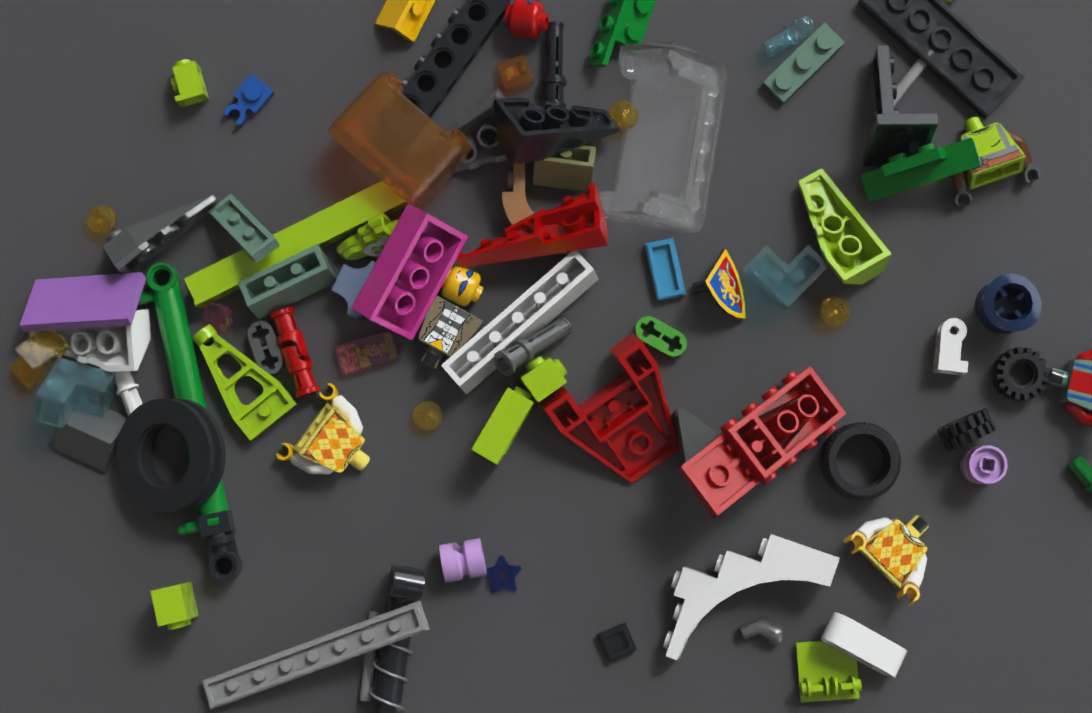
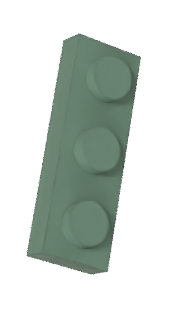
(803, 63)
(243, 228)

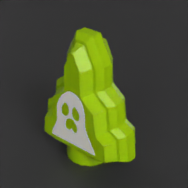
(368, 239)

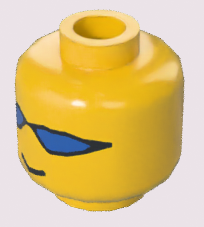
(462, 286)

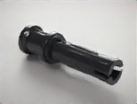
(554, 80)

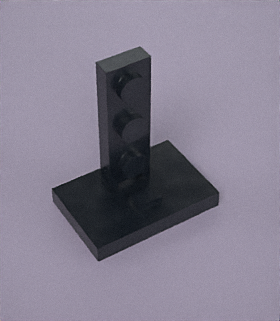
(893, 131)

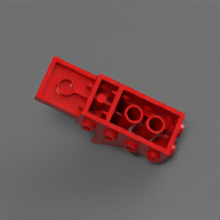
(762, 440)

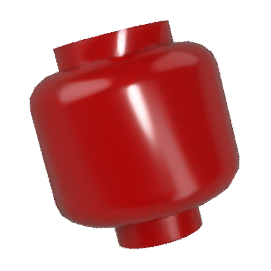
(526, 19)

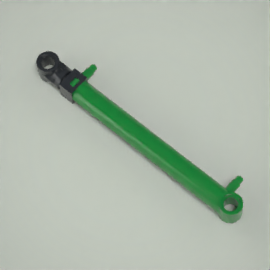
(214, 513)

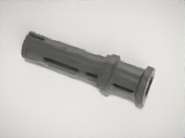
(525, 350)

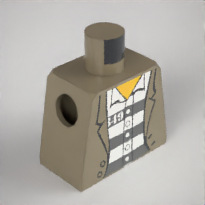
(446, 330)

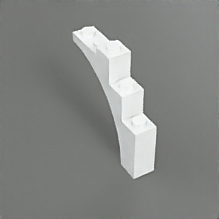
(702, 592)

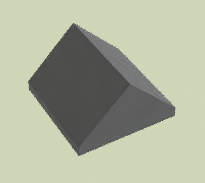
(691, 434)
(90, 437)

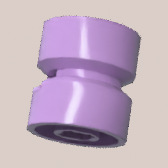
(983, 464)
(462, 560)

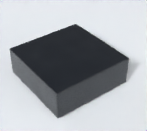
(617, 641)

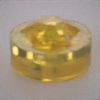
(624, 114)
(101, 219)
(834, 311)
(427, 415)

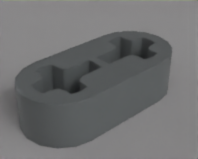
(272, 345)

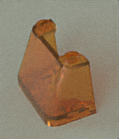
(399, 140)

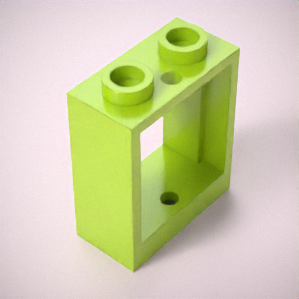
(503, 424)

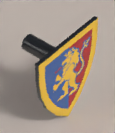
(724, 286)

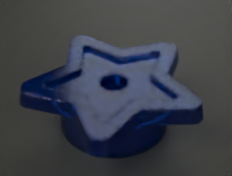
(510, 571)

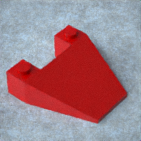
(625, 421)

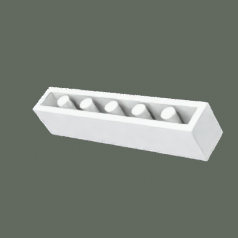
(521, 320)

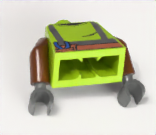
(1000, 154)

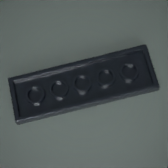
(960, 54)

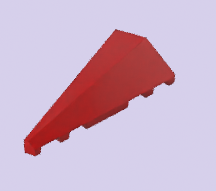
(567, 228)

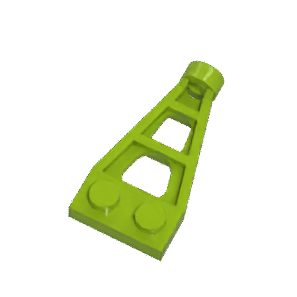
(265, 409)

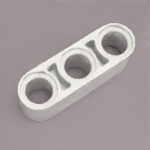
(864, 645)

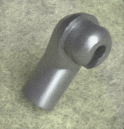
(764, 627)

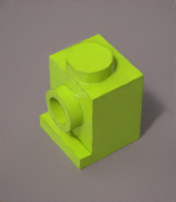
(189, 83)

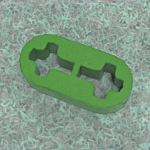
(664, 330)

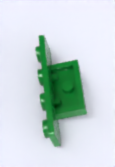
(622, 24)
(919, 169)

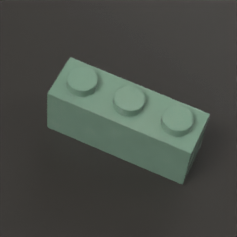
(287, 281)

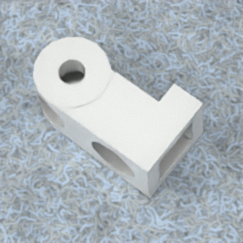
(948, 348)

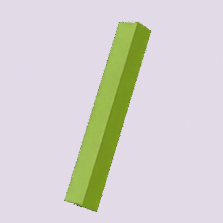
(321, 229)

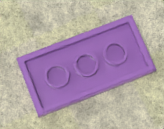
(83, 302)

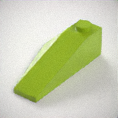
(843, 235)

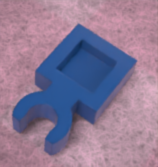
(252, 96)

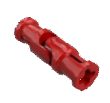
(296, 357)

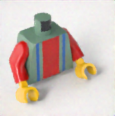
(1075, 387)

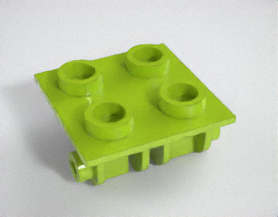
(826, 673)

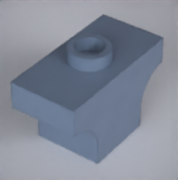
(350, 284)

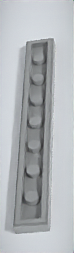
(315, 655)

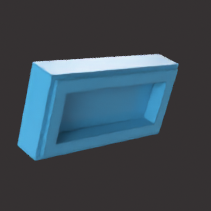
(665, 269)

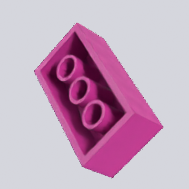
(409, 272)

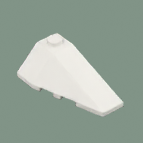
(109, 347)

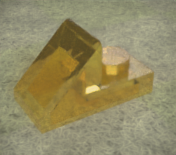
(38, 356)

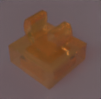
(515, 73)

